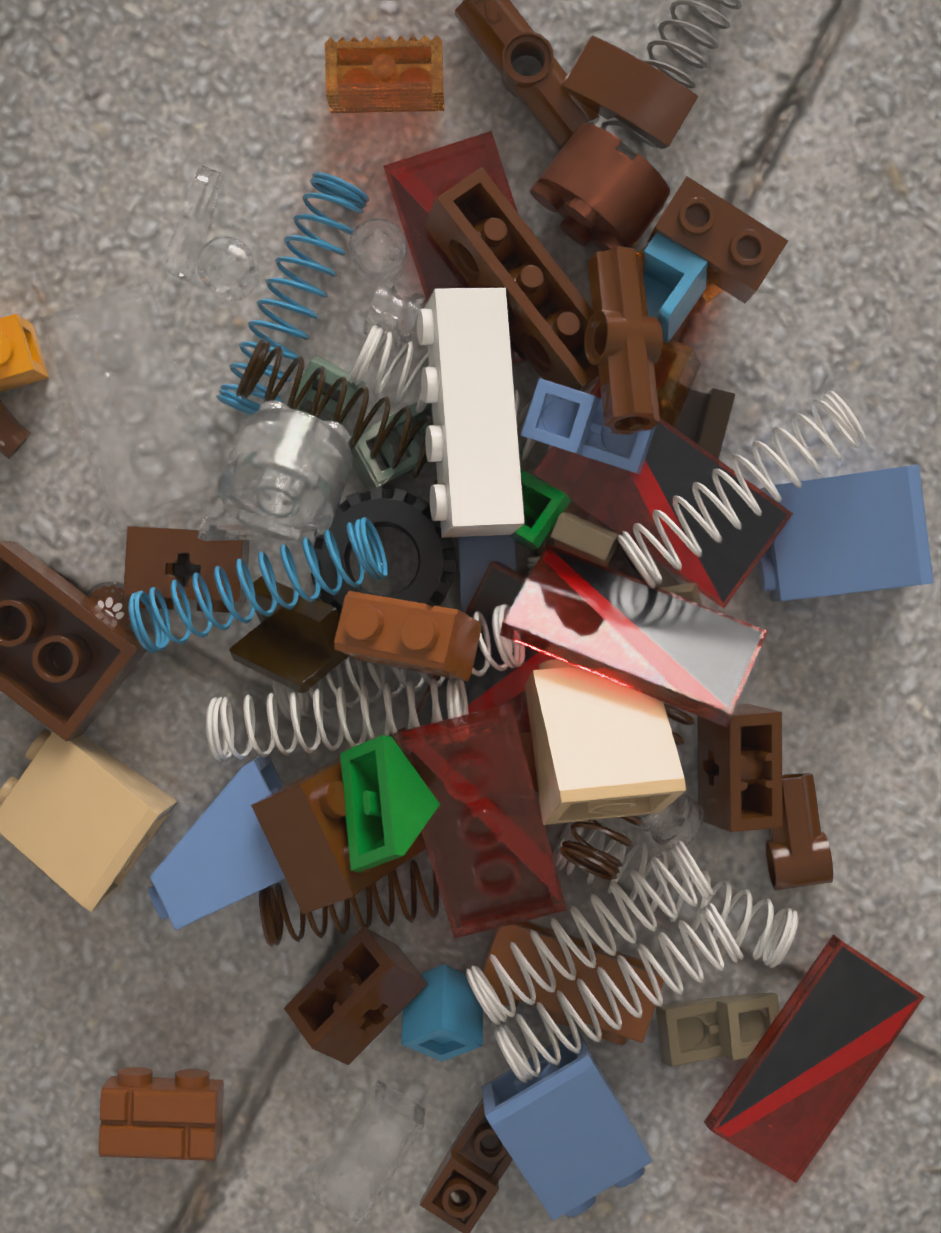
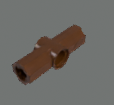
(507, 36)
(623, 341)

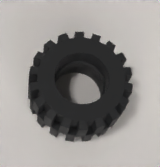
(402, 512)

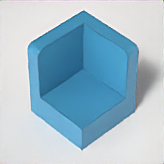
(672, 282)
(443, 1016)

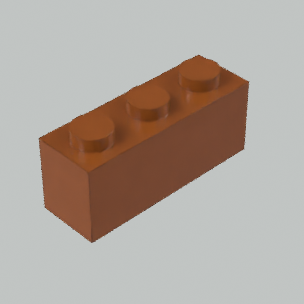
(519, 933)

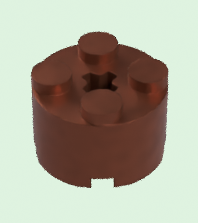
(601, 190)

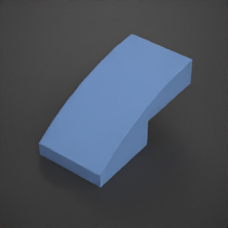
(576, 424)

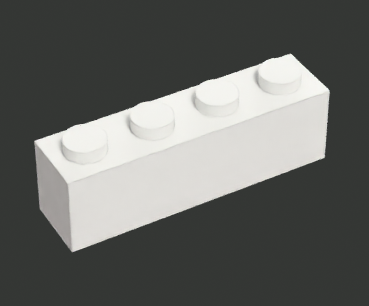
(472, 412)

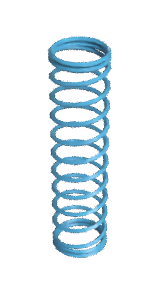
(335, 191)
(358, 535)

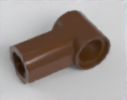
(799, 850)

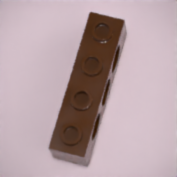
(499, 250)

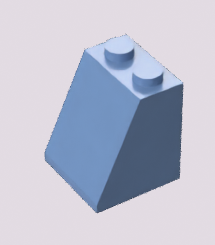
(849, 536)
(221, 854)
(566, 1130)

